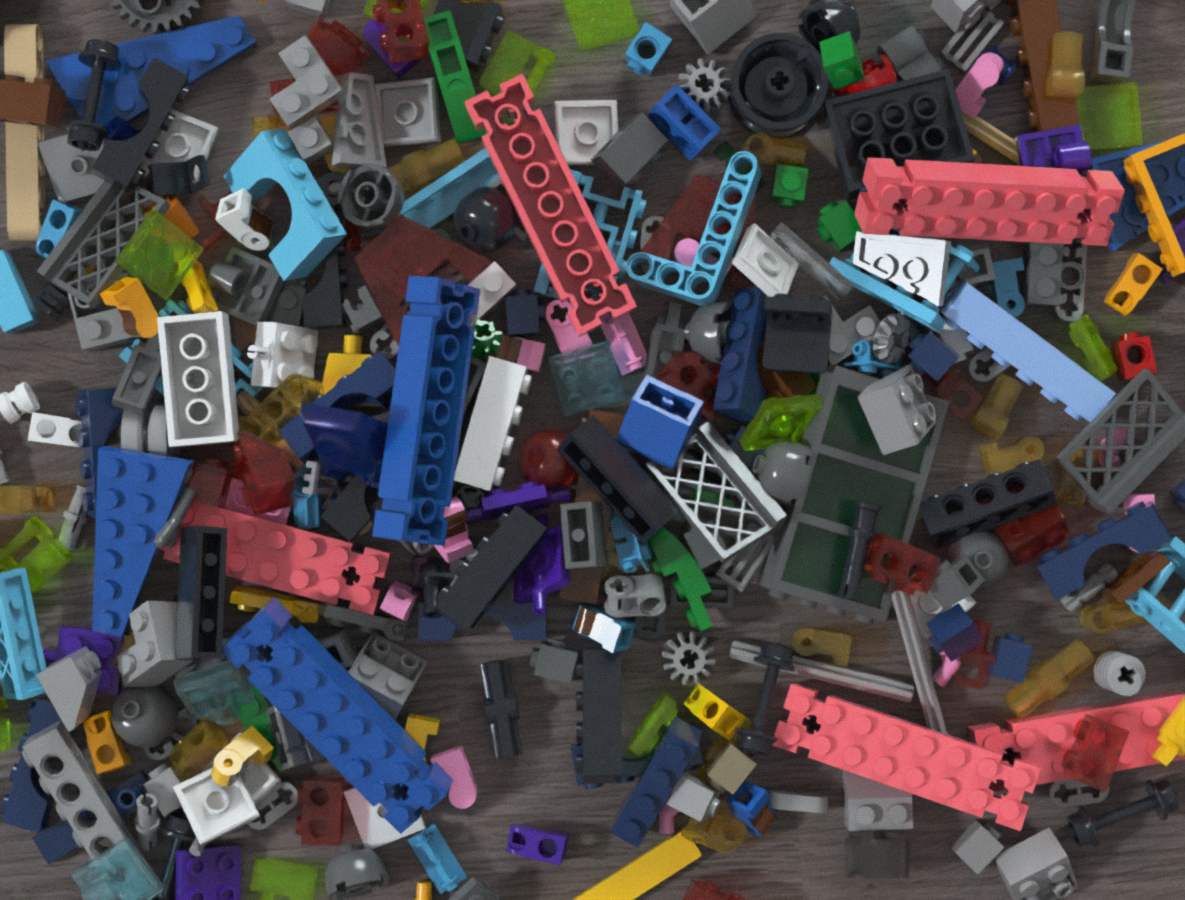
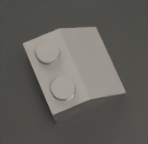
(72, 685)
(875, 805)

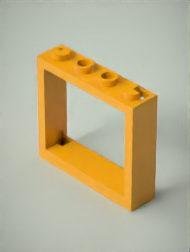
(1150, 204)

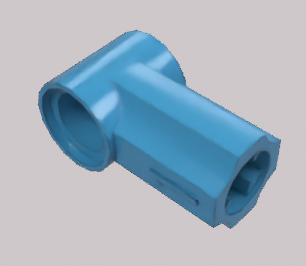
(306, 507)

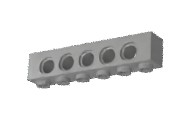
(58, 742)

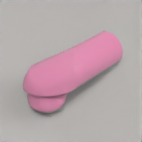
(1119, 439)
(946, 670)
(666, 818)

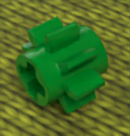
(485, 339)

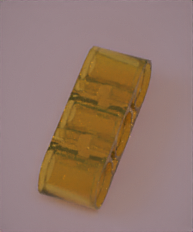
(286, 395)

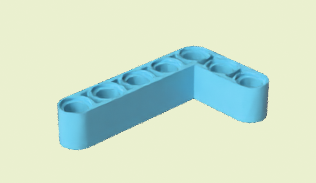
(710, 241)

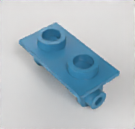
(867, 363)
(631, 552)
(437, 859)

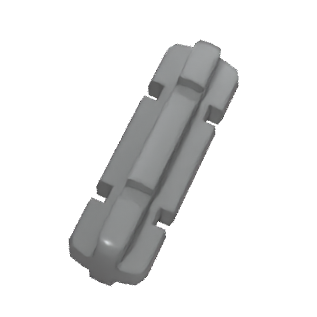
(1093, 585)

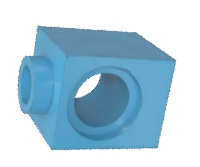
(652, 37)

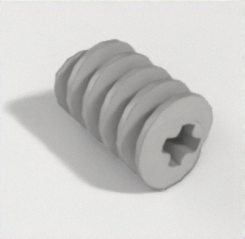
(1119, 673)

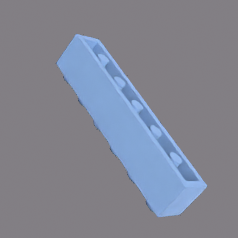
(1026, 351)

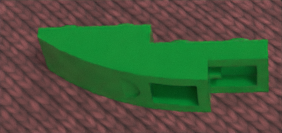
(452, 74)
(675, 560)

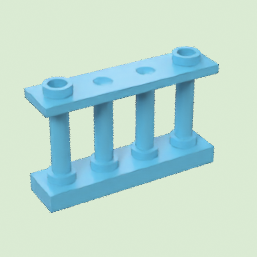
(901, 299)
(1144, 602)

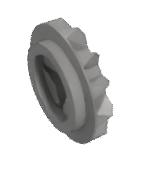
(886, 346)

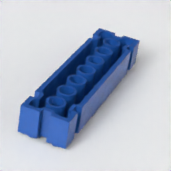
(426, 410)
(337, 715)

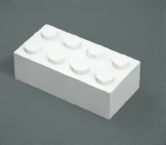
(198, 379)
(491, 424)

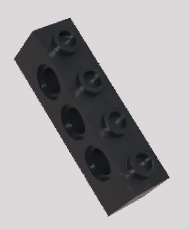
(1003, 509)

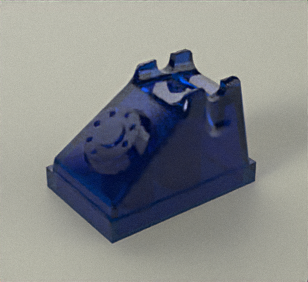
(346, 442)

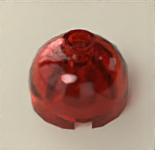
(337, 46)
(543, 463)

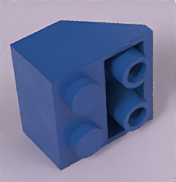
(660, 422)

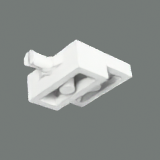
(282, 352)

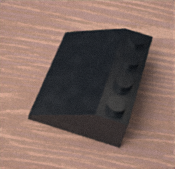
(897, 122)

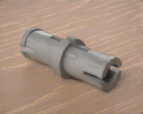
(74, 519)
(147, 821)

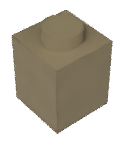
(730, 768)

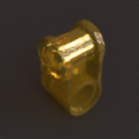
(710, 832)

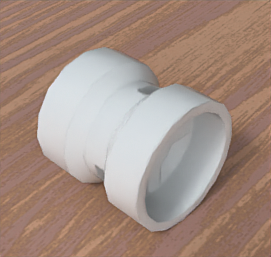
(18, 402)

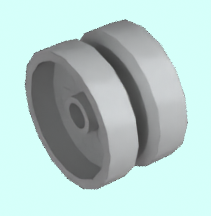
(147, 432)

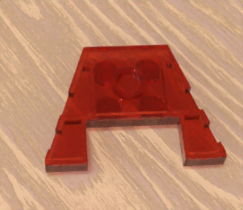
(689, 219)
(407, 251)

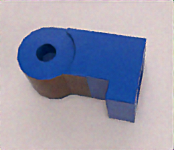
(754, 810)

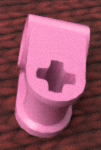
(564, 332)

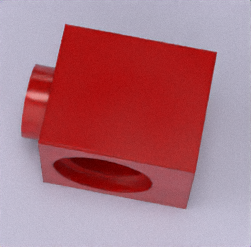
(1125, 368)

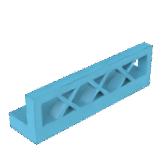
(440, 198)
(19, 638)

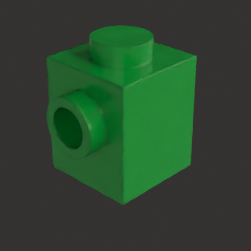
(841, 60)
(788, 185)
(838, 225)

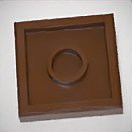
(1134, 577)

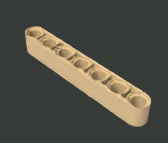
(23, 157)

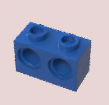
(683, 122)

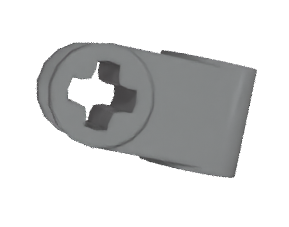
(638, 596)

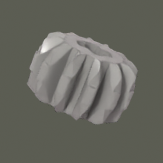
(711, 78)
(678, 654)

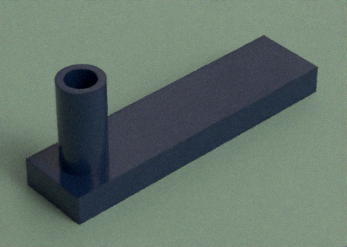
(58, 838)

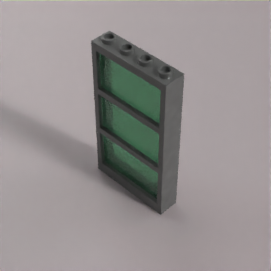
(846, 467)

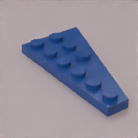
(190, 50)
(1168, 177)
(131, 508)

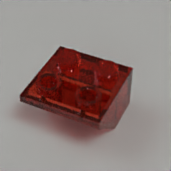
(264, 473)

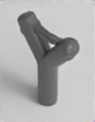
(170, 532)

